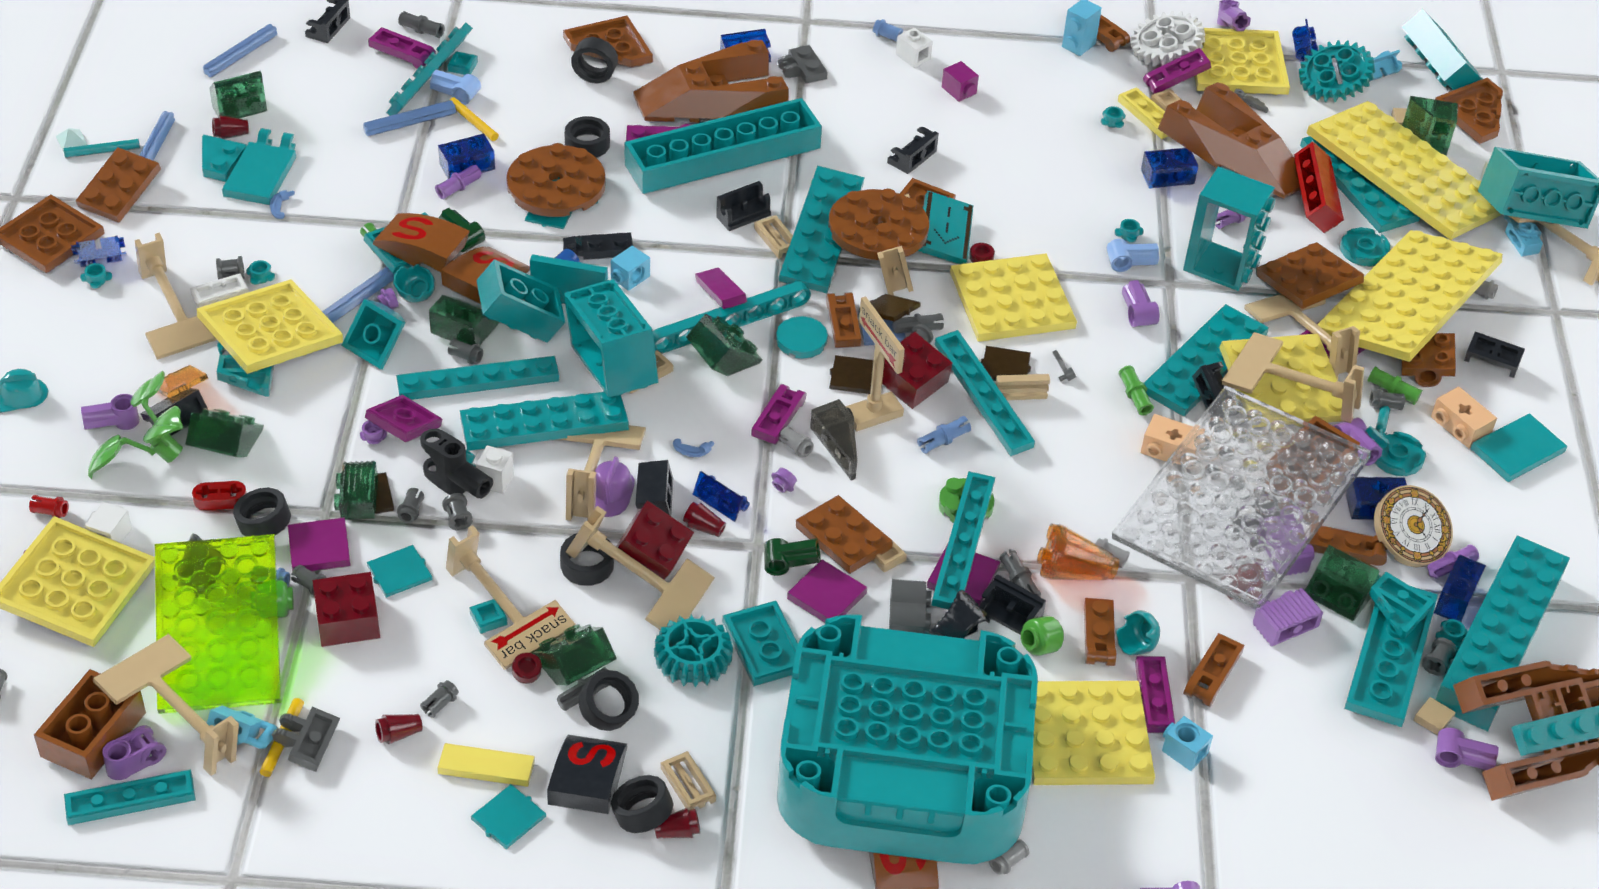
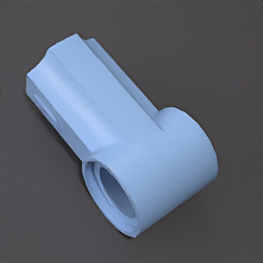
(461, 88)
(1125, 255)

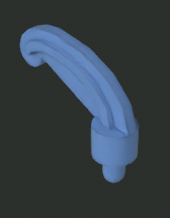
(276, 202)
(692, 451)

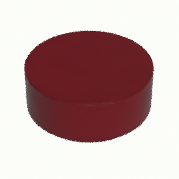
(981, 252)
(526, 668)

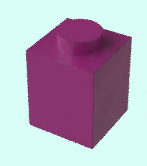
(960, 81)

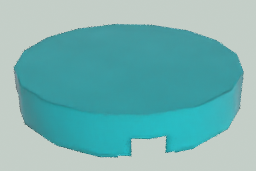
(1364, 246)
(801, 337)
(1402, 455)

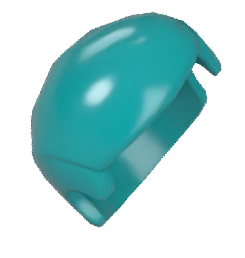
(414, 283)
(1139, 633)

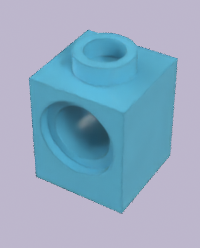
(630, 268)
(1186, 743)

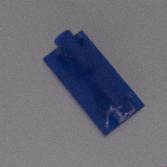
(1304, 40)
(109, 250)
(719, 496)

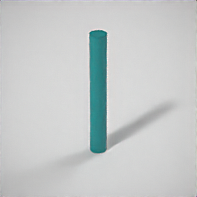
(101, 148)

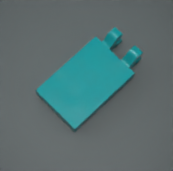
(261, 169)

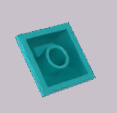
(374, 332)

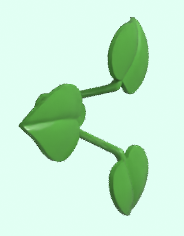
(157, 435)

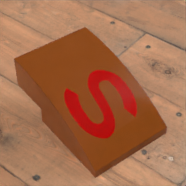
(422, 240)
(464, 271)
(903, 872)

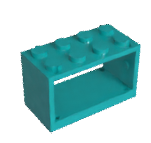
(1540, 187)
(1240, 196)
(611, 338)

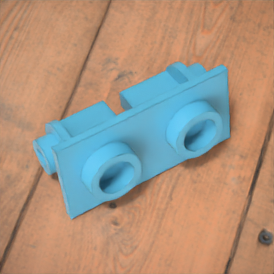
(1387, 63)

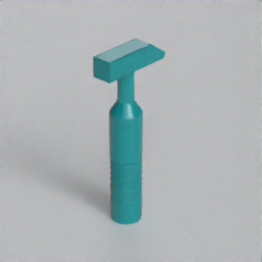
(1381, 425)

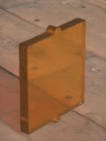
(181, 380)

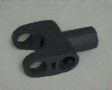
(452, 470)

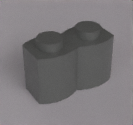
(909, 606)

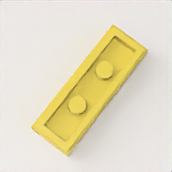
(1144, 109)
(486, 764)

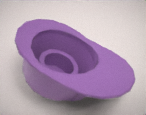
(613, 487)

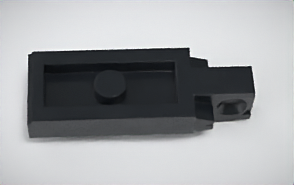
(598, 245)

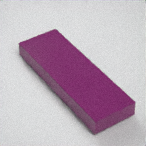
(721, 288)
(1155, 692)

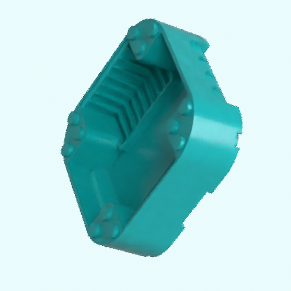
(908, 742)

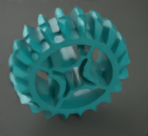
(693, 650)

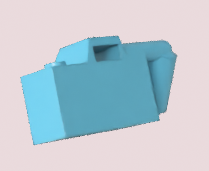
(1524, 236)
(248, 726)

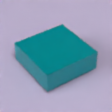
(462, 63)
(488, 616)

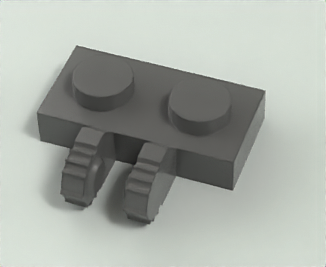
(804, 63)
(313, 736)

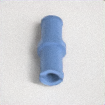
(944, 434)

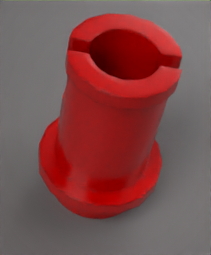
(56, 507)

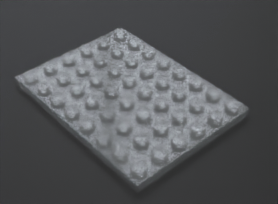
(1241, 497)

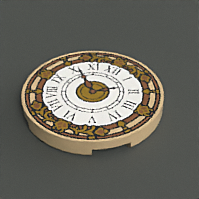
(1413, 526)

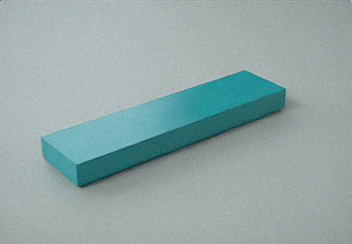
(129, 797)

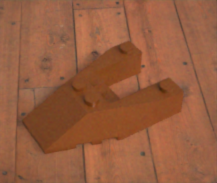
(702, 88)
(1232, 136)
(1547, 692)

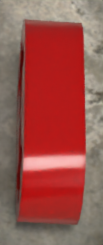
(218, 494)

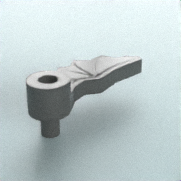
(1251, 101)
(1068, 373)

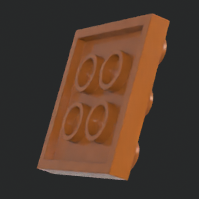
(47, 231)
(1309, 275)

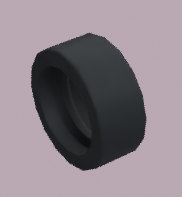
(601, 48)
(592, 126)
(256, 501)
(585, 574)
(623, 686)
(649, 816)

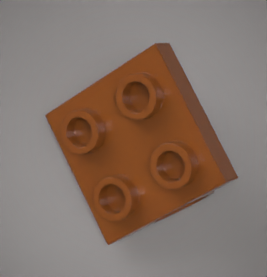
(1433, 361)

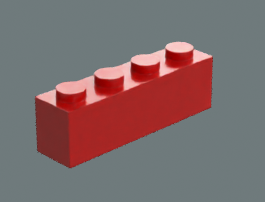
(1318, 187)

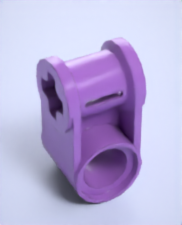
(132, 753)

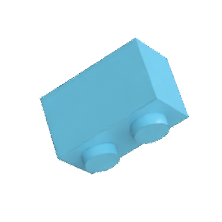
(1081, 27)

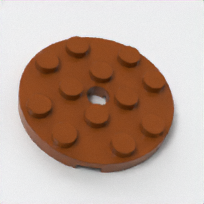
(579, 185)
(855, 221)

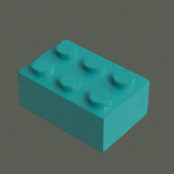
(520, 301)

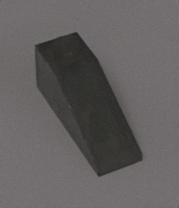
(835, 430)

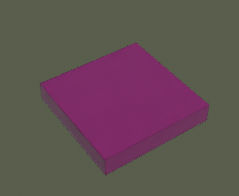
(403, 418)
(319, 544)
(980, 576)
(827, 592)

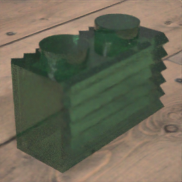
(357, 490)

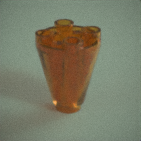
(1074, 557)

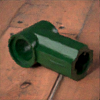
(476, 232)
(781, 555)

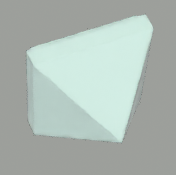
(70, 138)

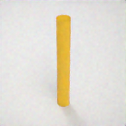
(475, 120)
(276, 749)

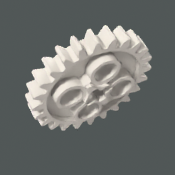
(1167, 38)

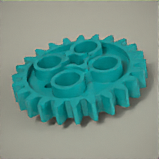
(1353, 65)

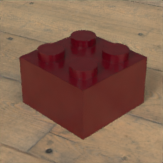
(922, 372)
(655, 540)
(346, 609)

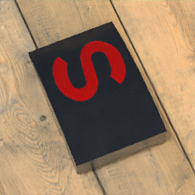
(586, 774)

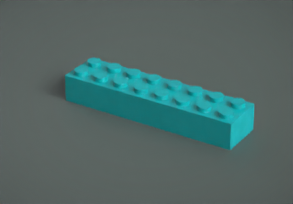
(722, 145)
(1505, 621)

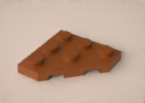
(619, 33)
(1477, 108)

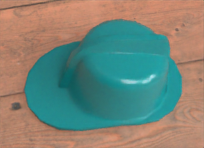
(21, 390)

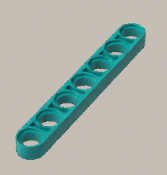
(741, 318)

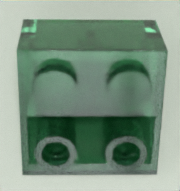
(239, 96)
(1432, 121)
(460, 320)
(723, 345)
(223, 432)
(1342, 582)
(575, 653)

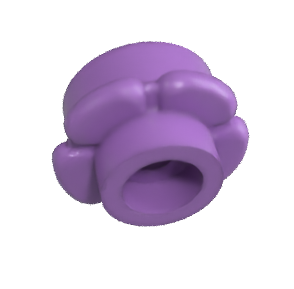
(388, 298)
(372, 433)
(783, 480)

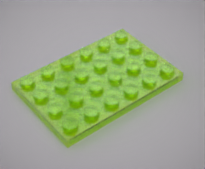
(224, 612)

